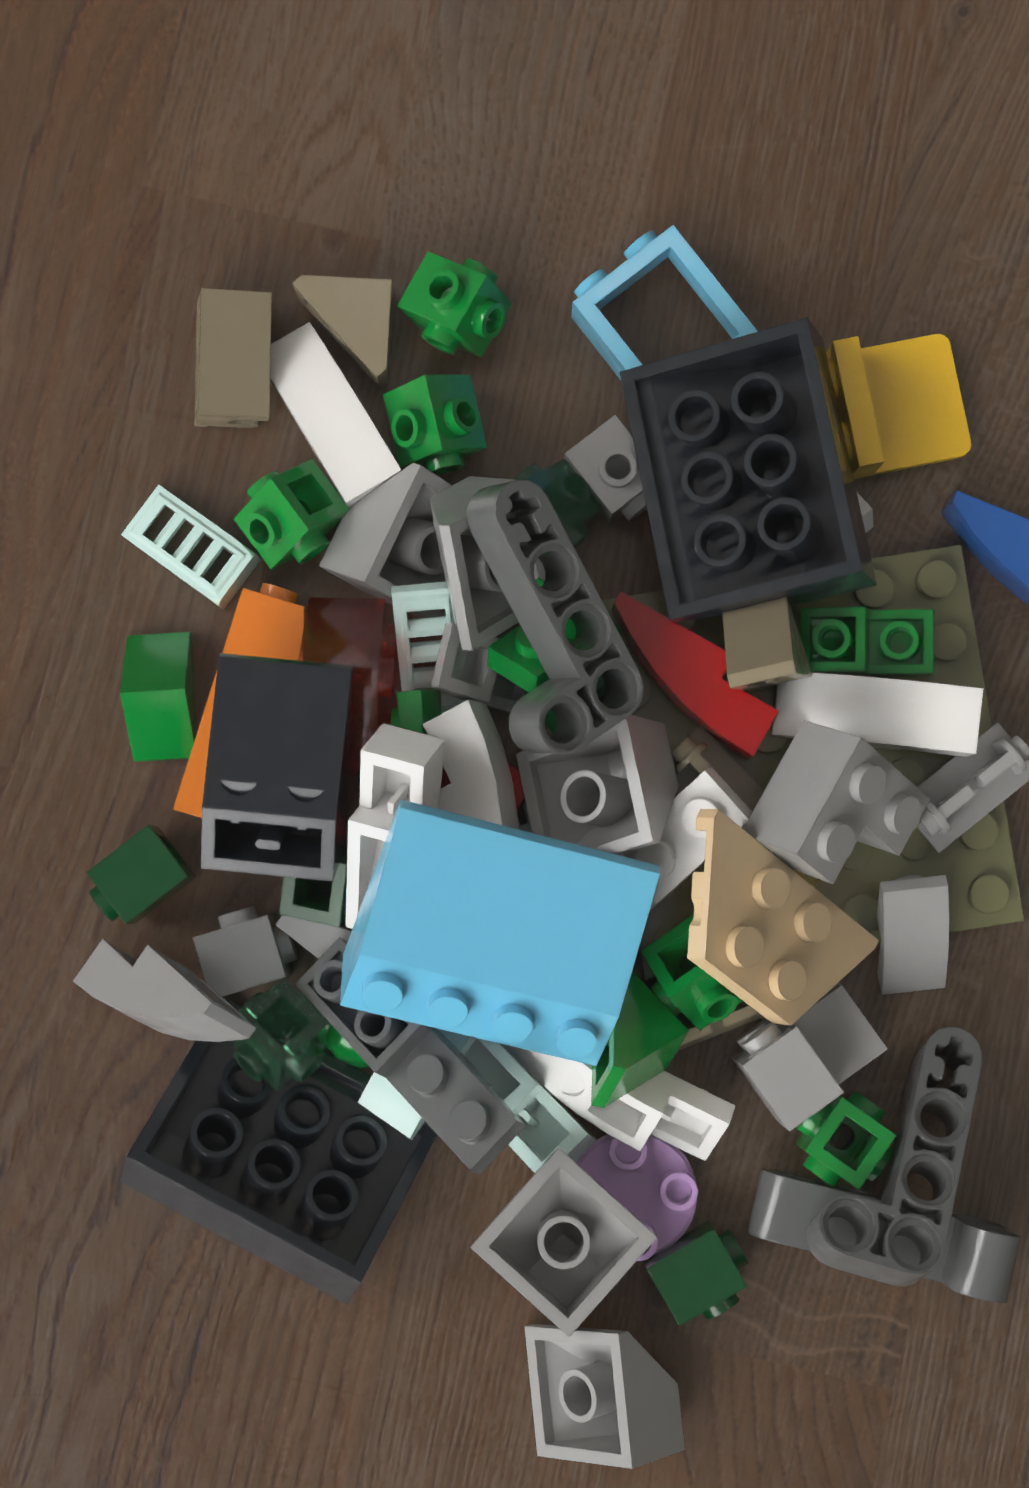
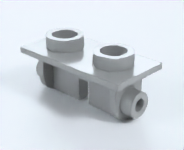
(972, 786)

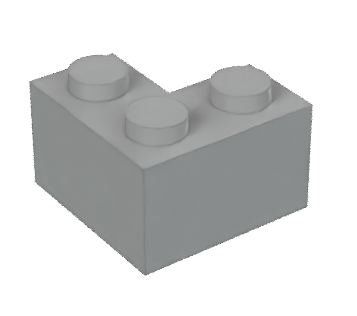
(828, 798)
(802, 1064)

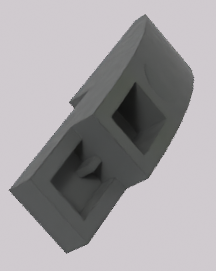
(420, 1066)

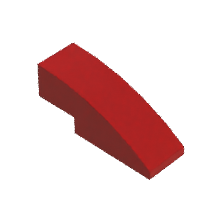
(691, 676)

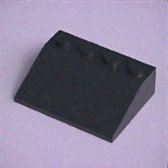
(747, 474)
(281, 1172)

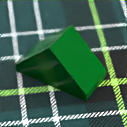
(159, 696)
(638, 1047)

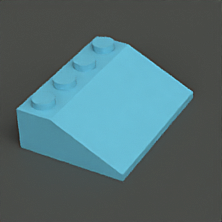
(497, 933)

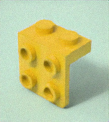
(898, 403)

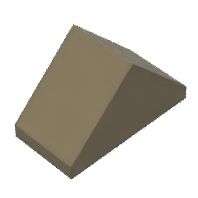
(356, 316)
(763, 646)

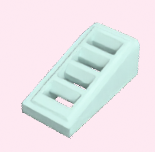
(229, 578)
(421, 598)

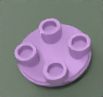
(650, 1183)

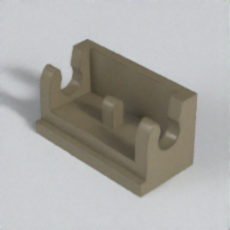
(232, 358)

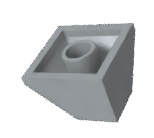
(390, 538)
(474, 592)
(607, 793)
(563, 1241)
(600, 1398)

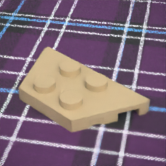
(766, 926)

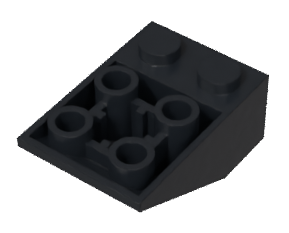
(277, 768)

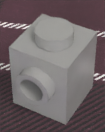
(610, 469)
(244, 952)

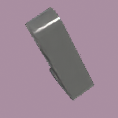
(543, 617)
(915, 1153)
(976, 1255)

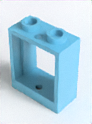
(641, 258)

